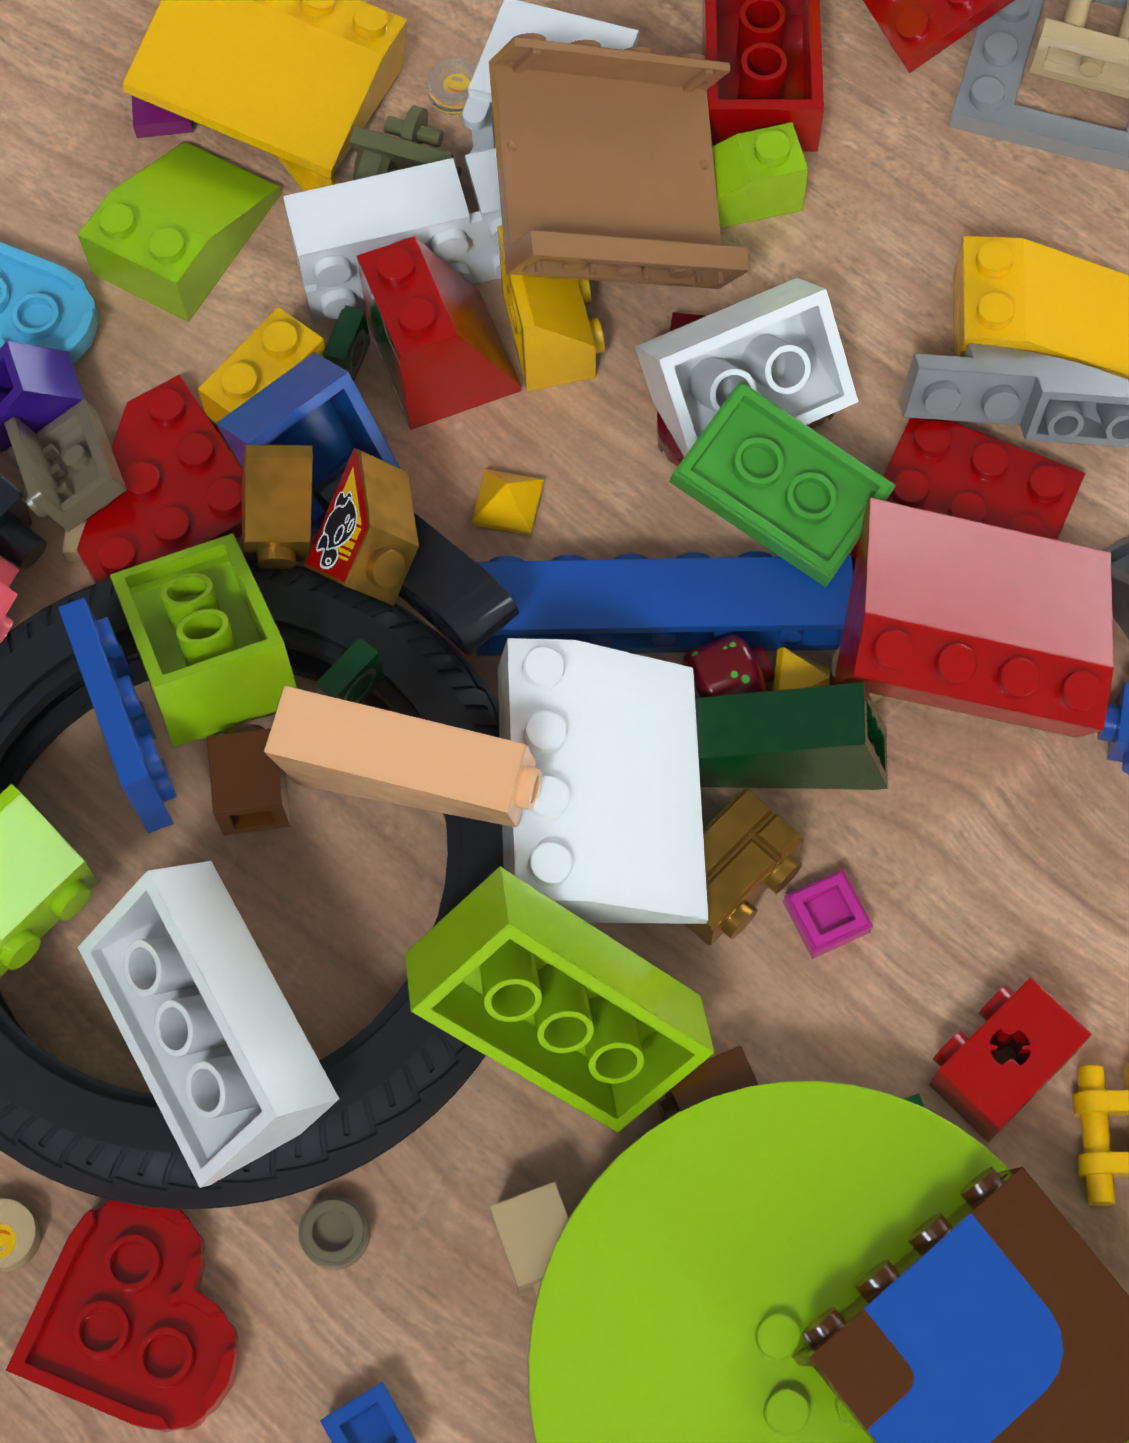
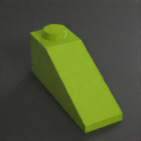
(759, 175)

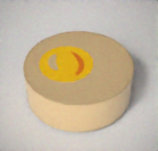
(18, 1235)

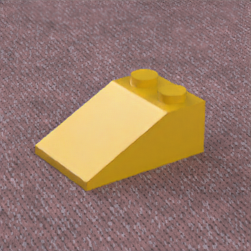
(1040, 303)

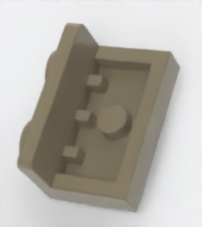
(66, 465)

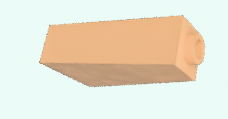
(401, 759)

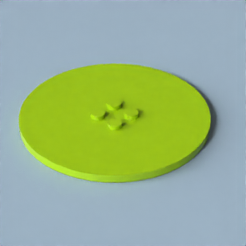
(714, 1252)

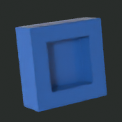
(368, 1419)

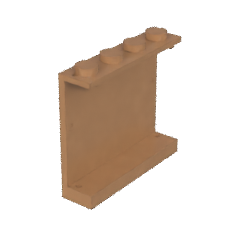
(608, 164)

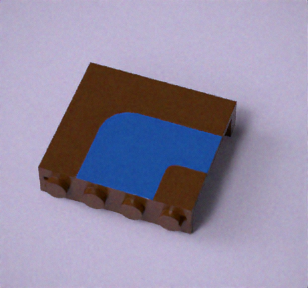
(983, 1330)

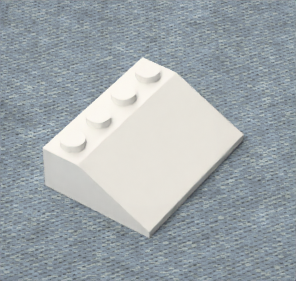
(618, 785)

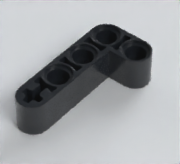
(446, 584)

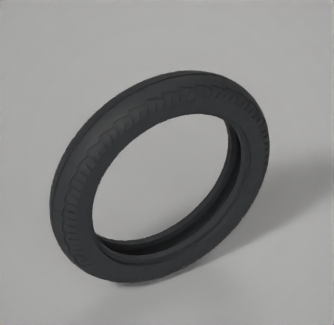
(388, 1073)

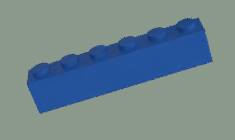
(671, 602)

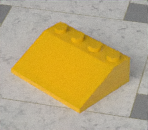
(272, 71)

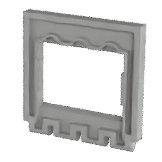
(992, 83)

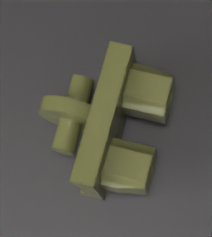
(383, 153)

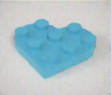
(44, 304)

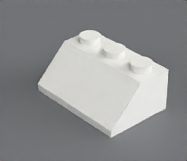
(772, 342)

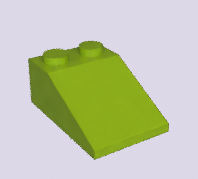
(176, 227)
(204, 639)

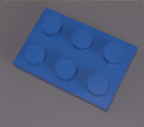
(120, 714)

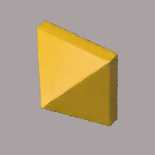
(507, 502)
(798, 671)

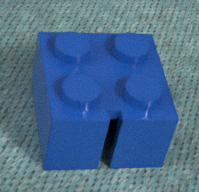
(310, 407)

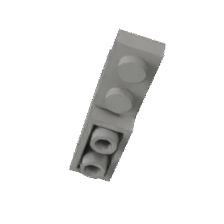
(1025, 388)

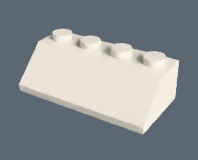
(205, 1020)

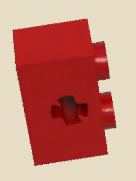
(993, 1093)

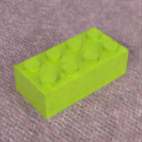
(557, 1001)

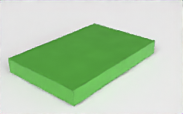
(780, 483)

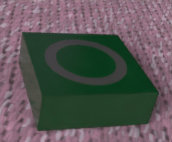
(349, 340)
(353, 674)

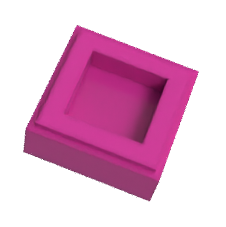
(827, 914)

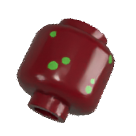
(728, 667)

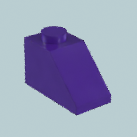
(35, 386)

